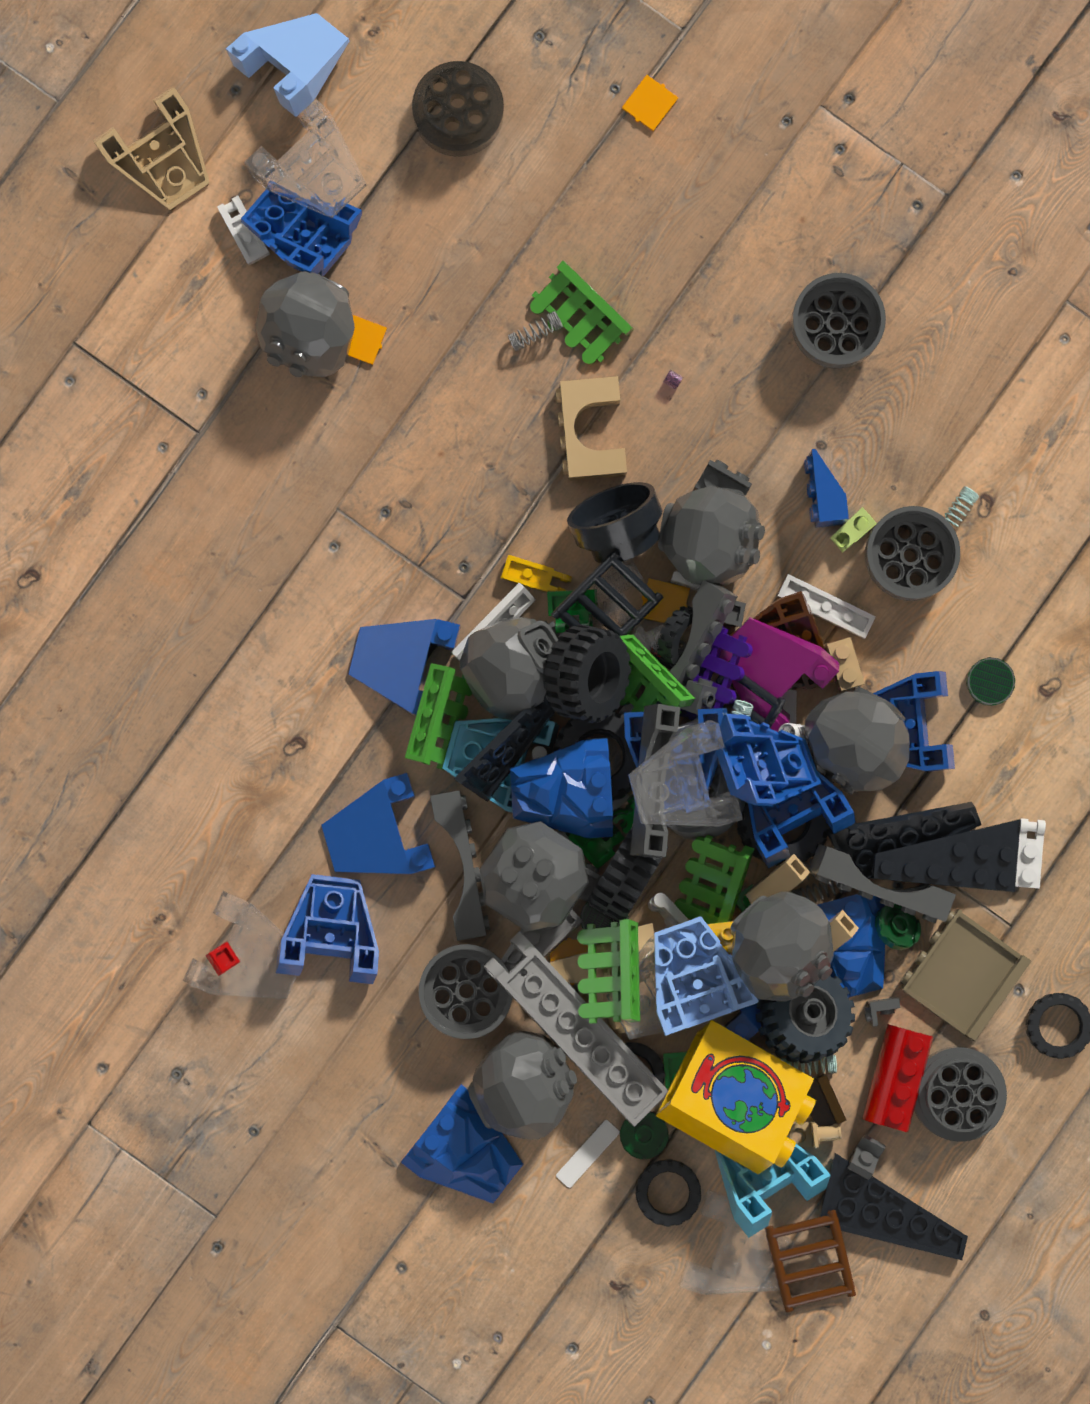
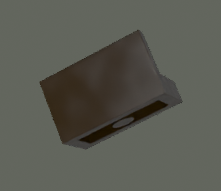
(826, 1108)

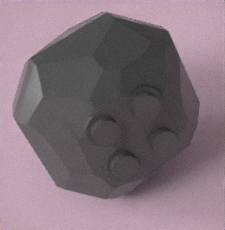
(306, 324)
(711, 535)
(508, 664)
(858, 741)
(533, 876)
(782, 946)
(523, 1086)

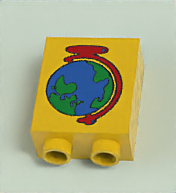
(737, 1099)

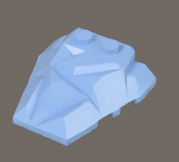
(695, 977)

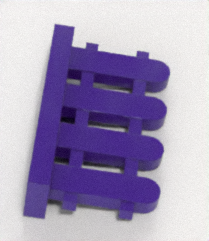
(729, 670)

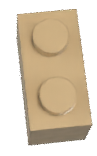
(849, 670)

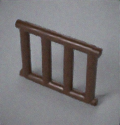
(779, 1256)

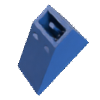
(828, 498)

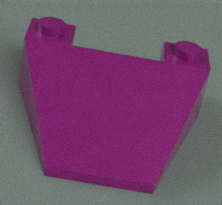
(778, 663)

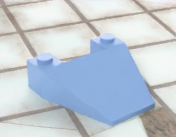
(299, 48)

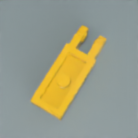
(532, 574)

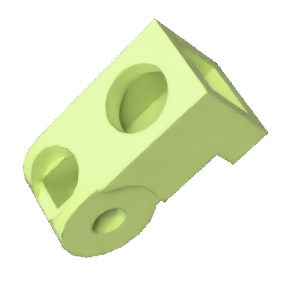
(853, 530)

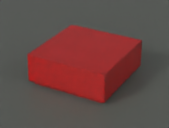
(222, 958)

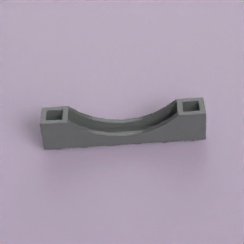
(710, 611)
(658, 728)
(449, 814)
(838, 866)

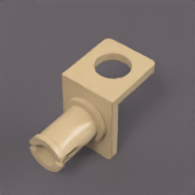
(816, 1134)

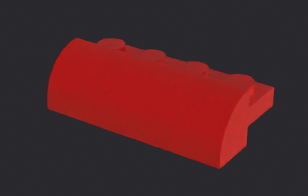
(897, 1078)

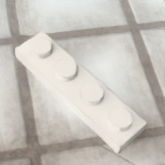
(511, 606)
(830, 607)

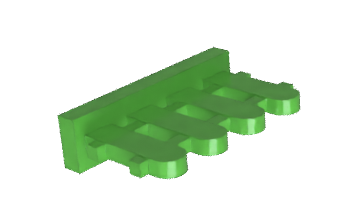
(589, 321)
(654, 676)
(430, 714)
(721, 876)
(618, 959)

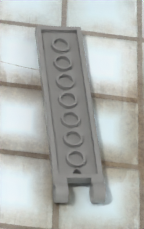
(589, 1046)

